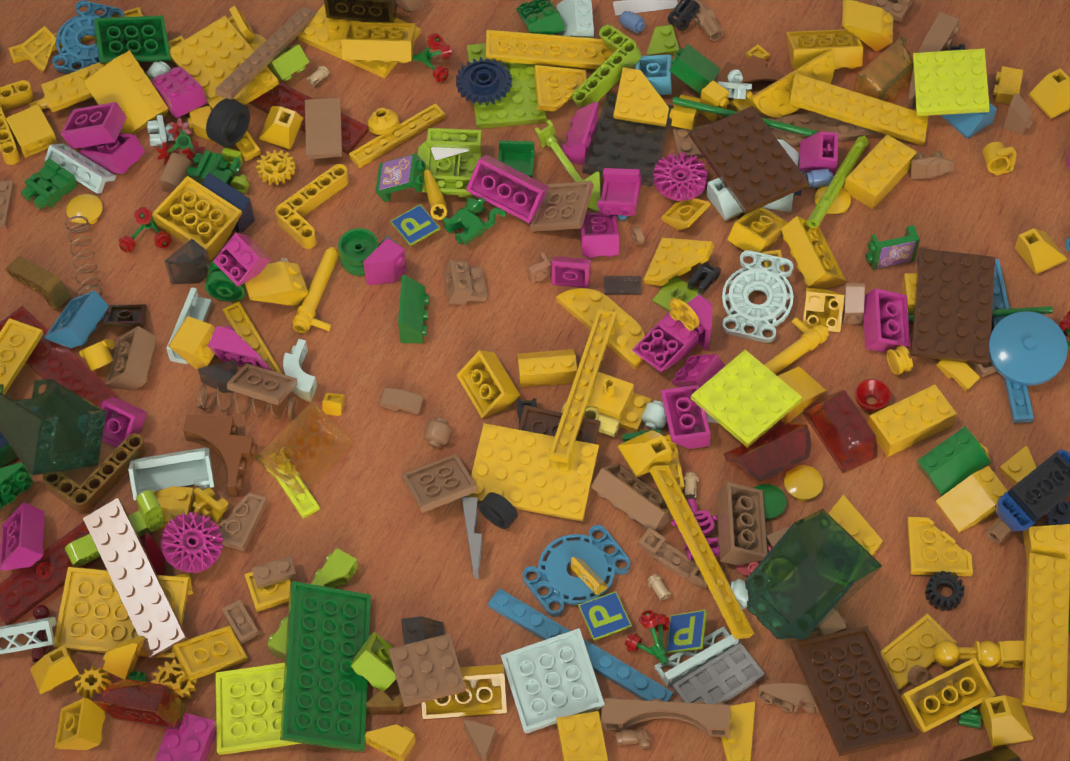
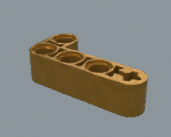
(40, 281)

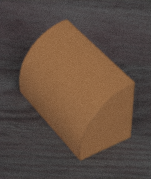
(175, 172)

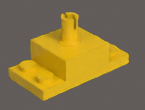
(618, 400)

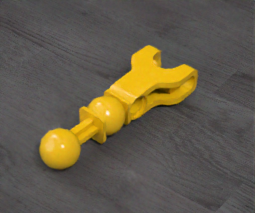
(987, 653)

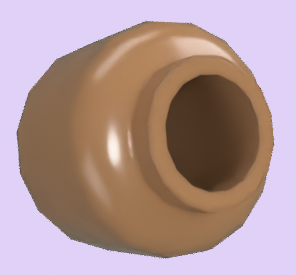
(437, 432)

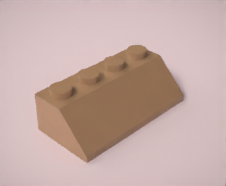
(632, 496)
(741, 524)

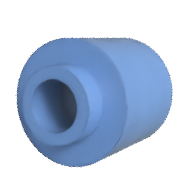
(632, 21)
(819, 178)

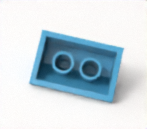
(971, 123)
(78, 320)

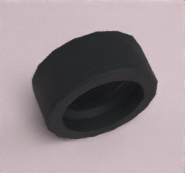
(498, 510)

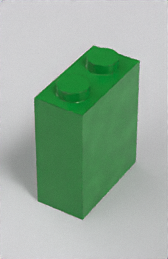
(693, 68)

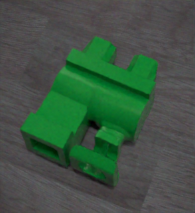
(214, 164)

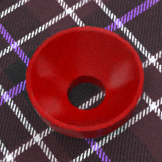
(875, 389)

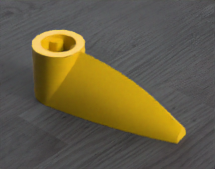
(434, 196)

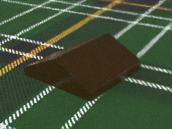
(125, 315)

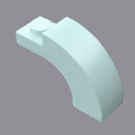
(292, 365)

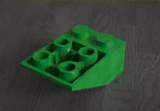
(540, 17)
(13, 481)

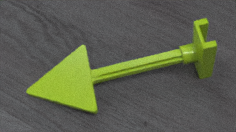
(548, 137)

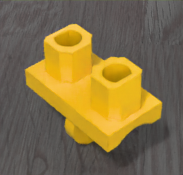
(205, 504)

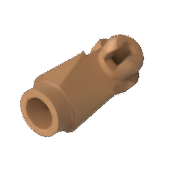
(633, 737)

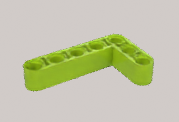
(625, 55)
(145, 520)

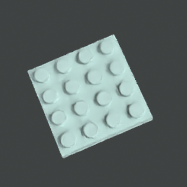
(552, 680)

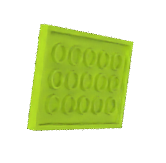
(518, 106)

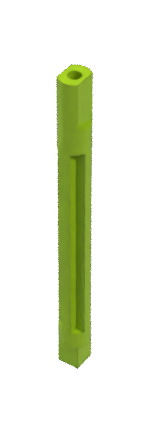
(837, 182)

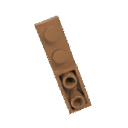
(788, 697)

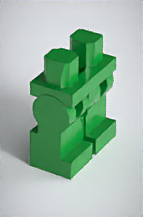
(48, 185)

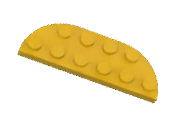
(775, 98)
(626, 332)

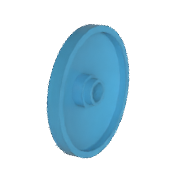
(1027, 348)

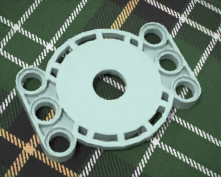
(752, 278)

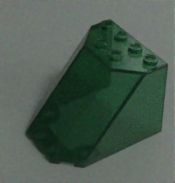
(808, 576)

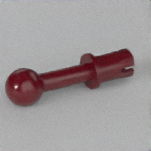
(39, 612)

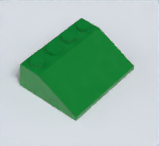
(140, 34)

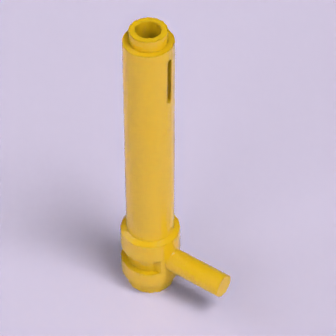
(306, 312)
(807, 342)

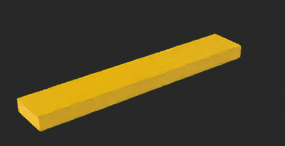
(404, 132)
(244, 328)

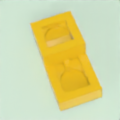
(959, 372)

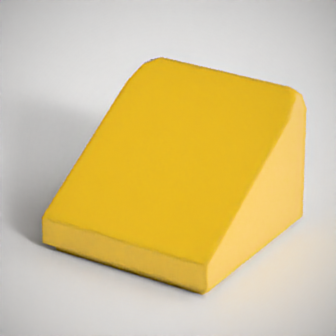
(333, 404)

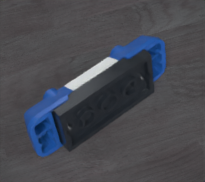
(1036, 493)

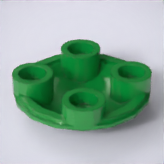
(773, 500)

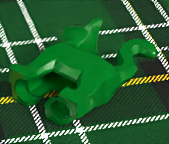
(469, 222)

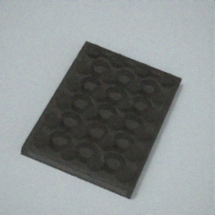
(625, 144)

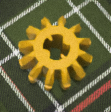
(98, 677)

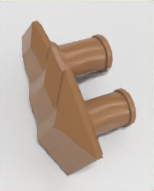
(930, 166)

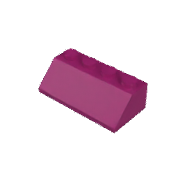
(507, 188)

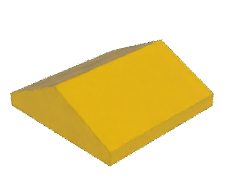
(684, 213)

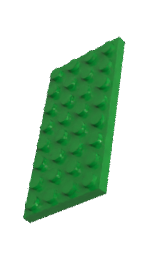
(321, 690)

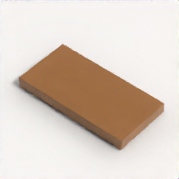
(323, 128)

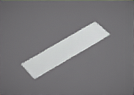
(638, 6)

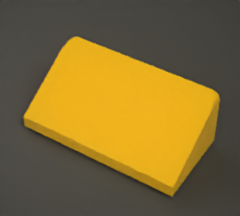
(588, 576)

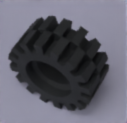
(949, 581)

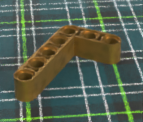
(97, 478)

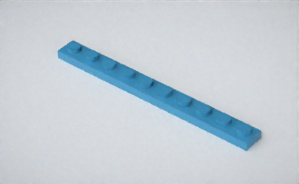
(1017, 394)
(601, 661)

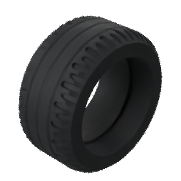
(228, 122)

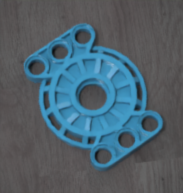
(72, 33)
(569, 589)

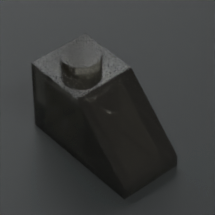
(218, 375)

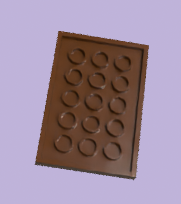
(749, 160)
(953, 306)
(854, 690)

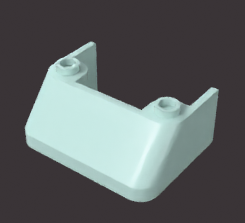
(171, 470)

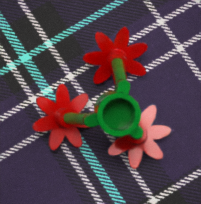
(182, 142)

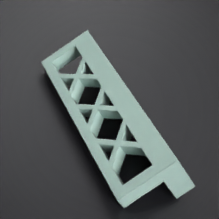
(82, 168)
(194, 307)
(25, 628)
(696, 660)

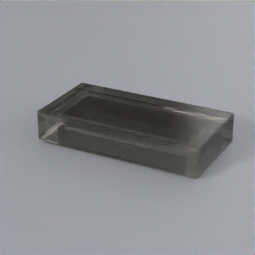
(622, 285)

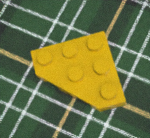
(556, 85)
(639, 100)
(676, 258)
(935, 550)

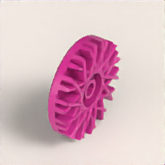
(680, 177)
(198, 531)

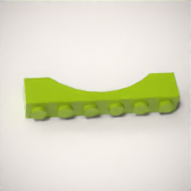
(336, 572)

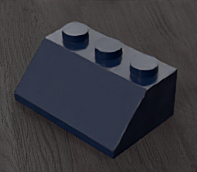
(233, 197)

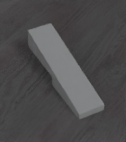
(470, 510)

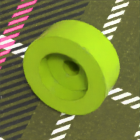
(240, 183)

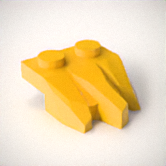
(174, 502)

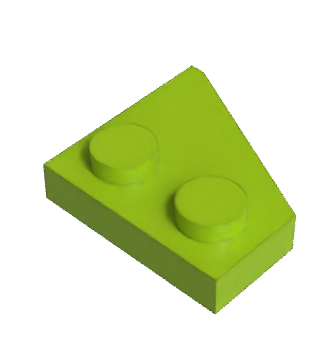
(663, 41)

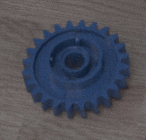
(483, 81)

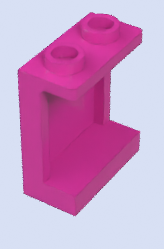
(620, 191)

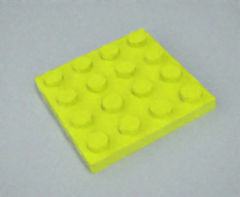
(951, 82)
(746, 398)
(249, 709)

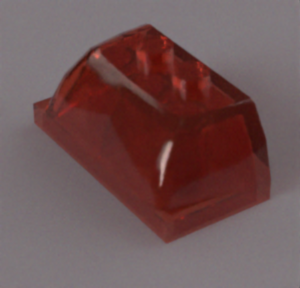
(843, 430)
(773, 452)
(142, 703)

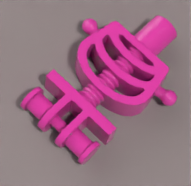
(705, 521)

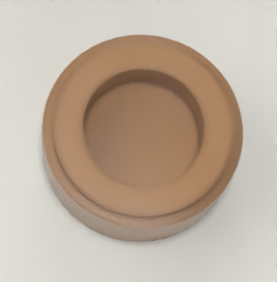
(637, 235)
(917, 675)

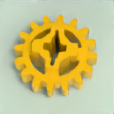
(275, 167)
(173, 673)

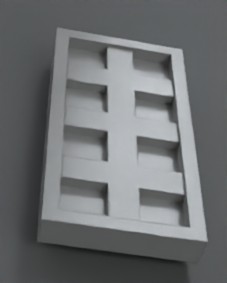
(720, 677)

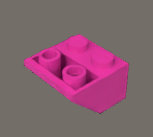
(819, 152)
(241, 259)
(698, 370)

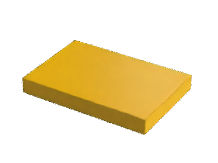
(209, 653)

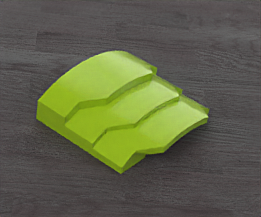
(453, 171)

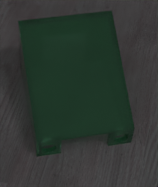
(52, 428)

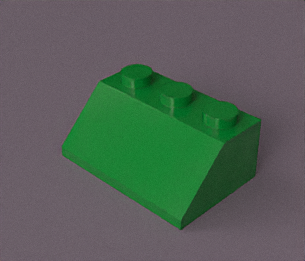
(412, 311)
(953, 461)

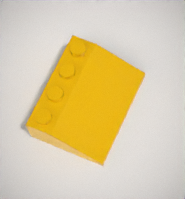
(378, 41)
(807, 45)
(129, 86)
(197, 215)

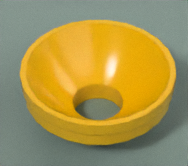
(384, 124)

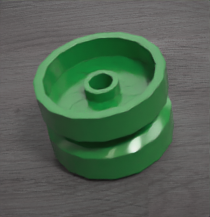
(355, 248)
(221, 286)

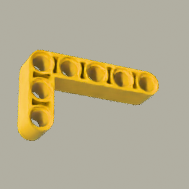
(11, 97)
(291, 211)

